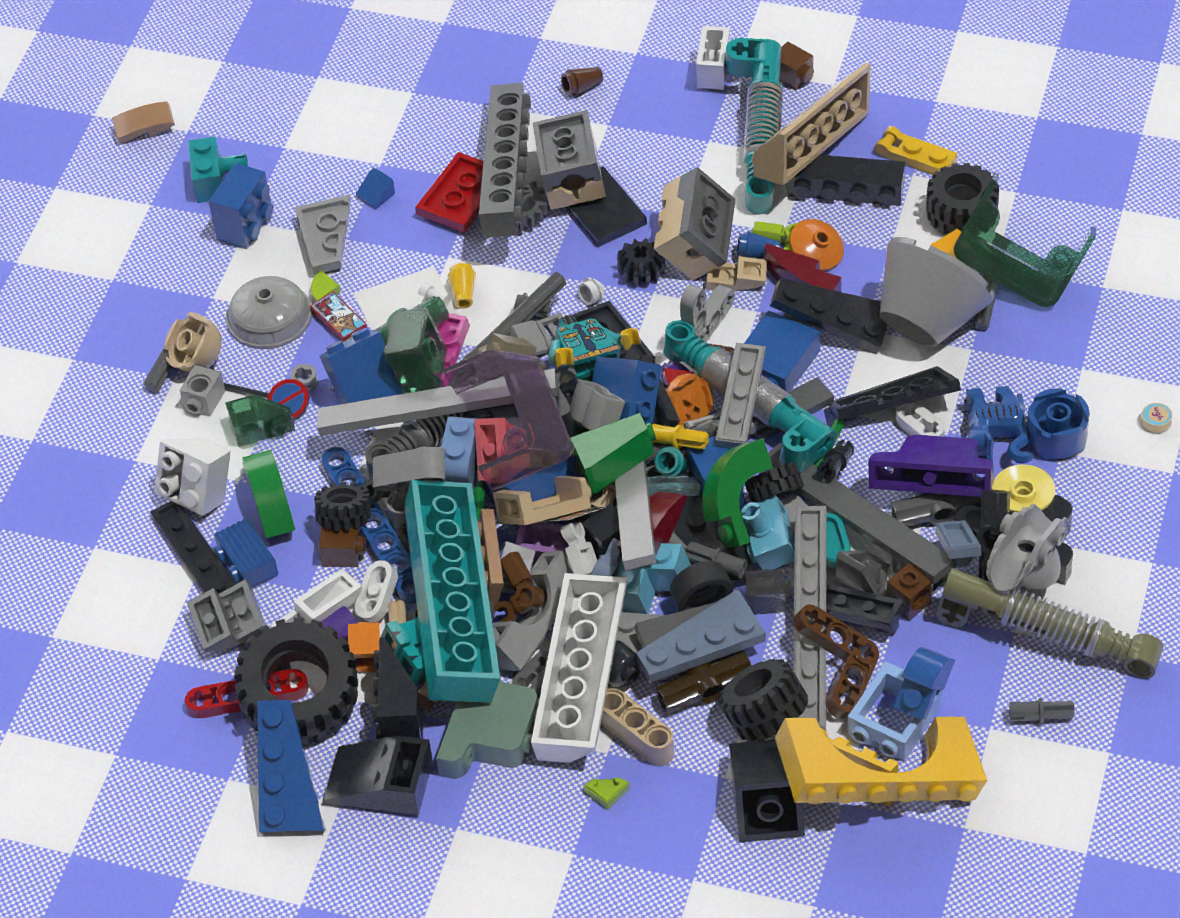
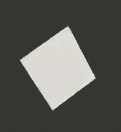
(384, 299)

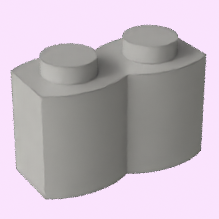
(594, 405)

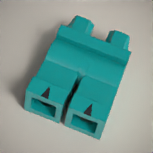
(408, 648)

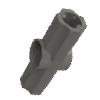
(930, 507)

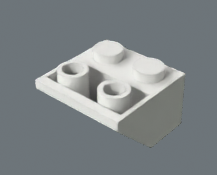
(192, 473)

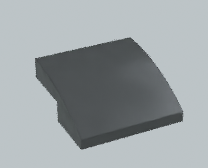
(226, 617)

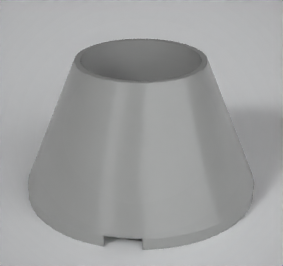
(929, 292)

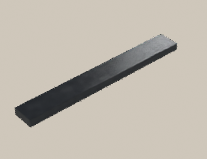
(194, 552)

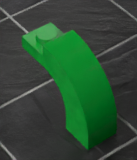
(724, 487)
(268, 493)

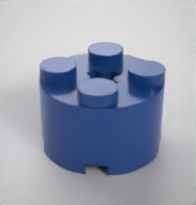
(1058, 424)

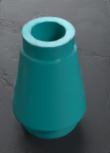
(670, 462)

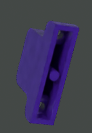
(932, 466)

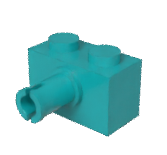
(209, 166)

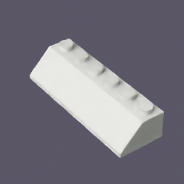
(578, 667)

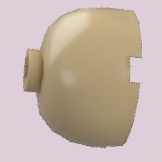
(193, 342)

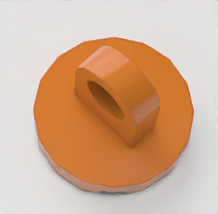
(690, 397)

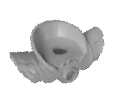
(1036, 569)

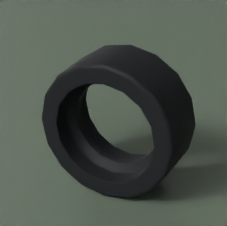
(696, 577)

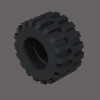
(955, 193)
(762, 698)

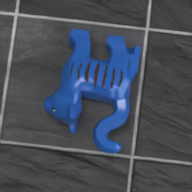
(998, 421)

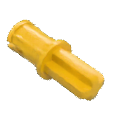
(680, 437)

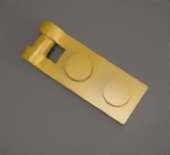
(914, 151)

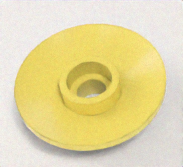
(1026, 486)

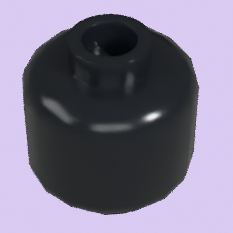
(624, 666)

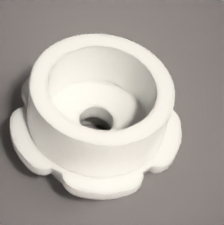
(590, 291)

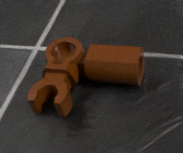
(526, 595)

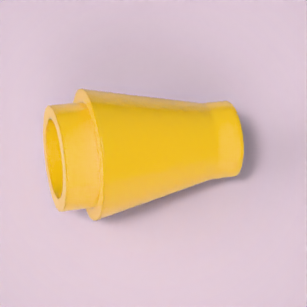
(462, 283)

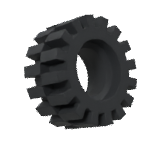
(775, 481)
(342, 506)

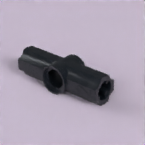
(994, 507)

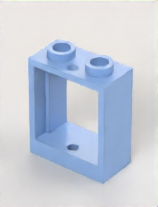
(878, 736)

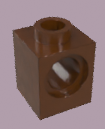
(912, 588)

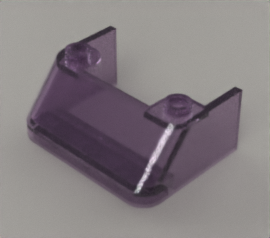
(541, 437)

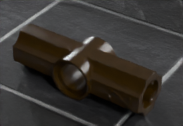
(701, 683)

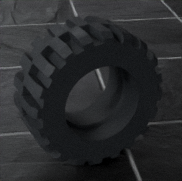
(299, 643)

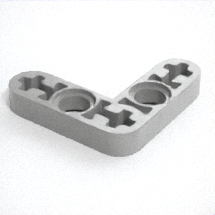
(704, 314)

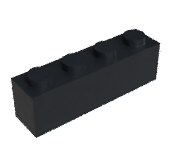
(850, 180)

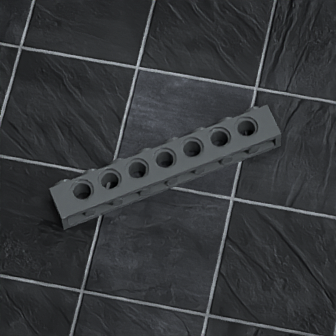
(505, 160)

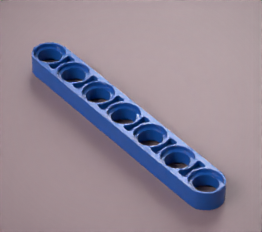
(381, 533)

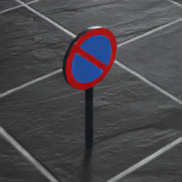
(286, 392)

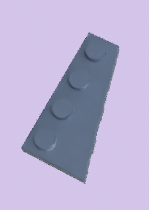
(703, 638)

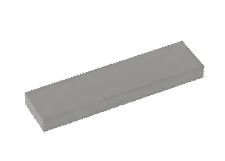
(740, 395)

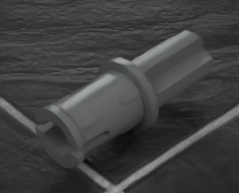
(733, 565)
(1040, 710)

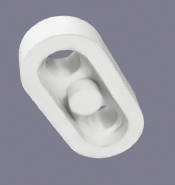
(375, 592)

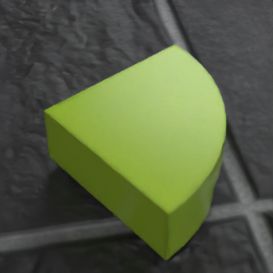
(323, 285)
(606, 791)

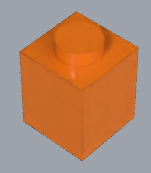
(362, 641)

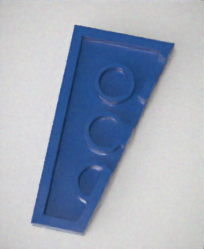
(284, 775)

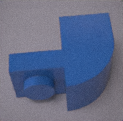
(922, 677)

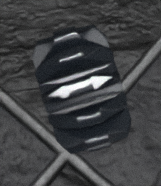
(640, 262)

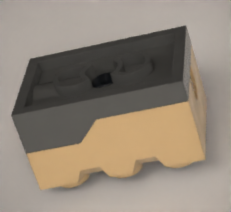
(568, 159)
(695, 224)

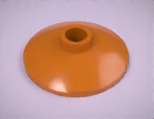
(805, 241)

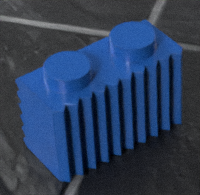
(245, 554)

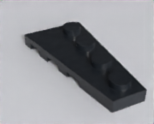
(833, 311)
(905, 390)

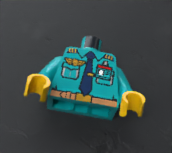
(584, 341)

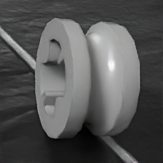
(308, 372)

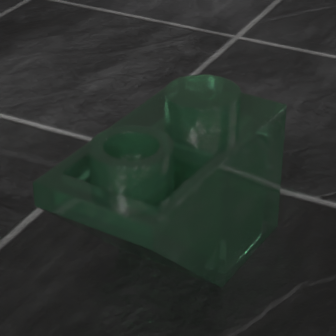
(258, 419)

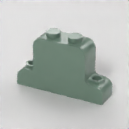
(489, 731)

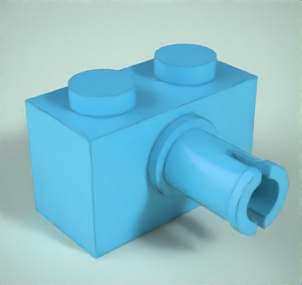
(769, 533)

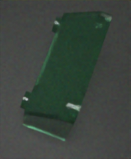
(1011, 264)

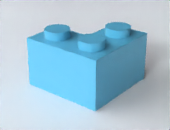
(645, 580)

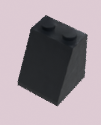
(763, 793)

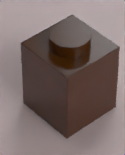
(795, 66)
(341, 547)

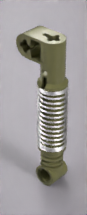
(969, 592)

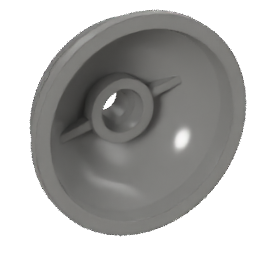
(268, 313)

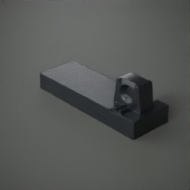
(864, 608)

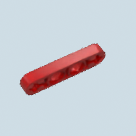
(220, 689)

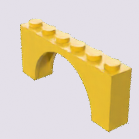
(824, 774)

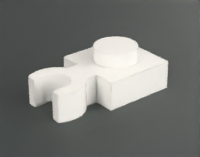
(580, 553)

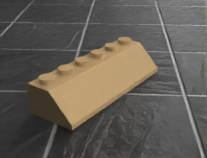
(814, 129)

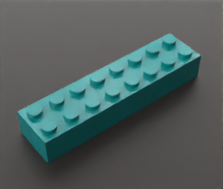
(451, 592)

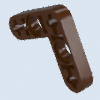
(851, 659)

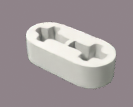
(923, 420)

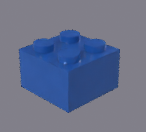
(241, 205)

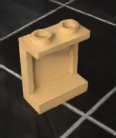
(518, 508)

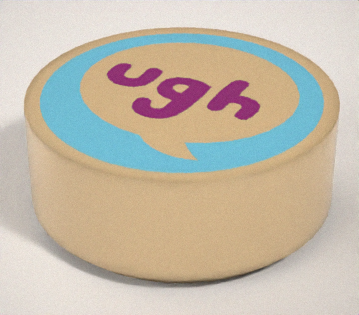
(1156, 417)

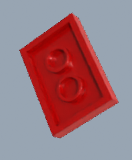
(455, 194)

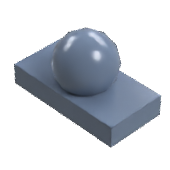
(958, 542)

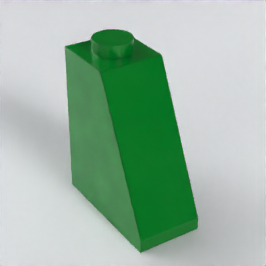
(613, 450)

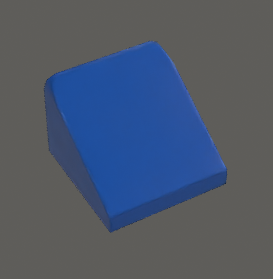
(376, 188)

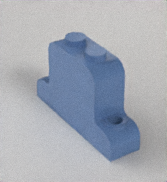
(460, 450)

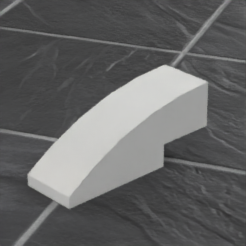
(325, 598)

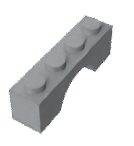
(518, 641)

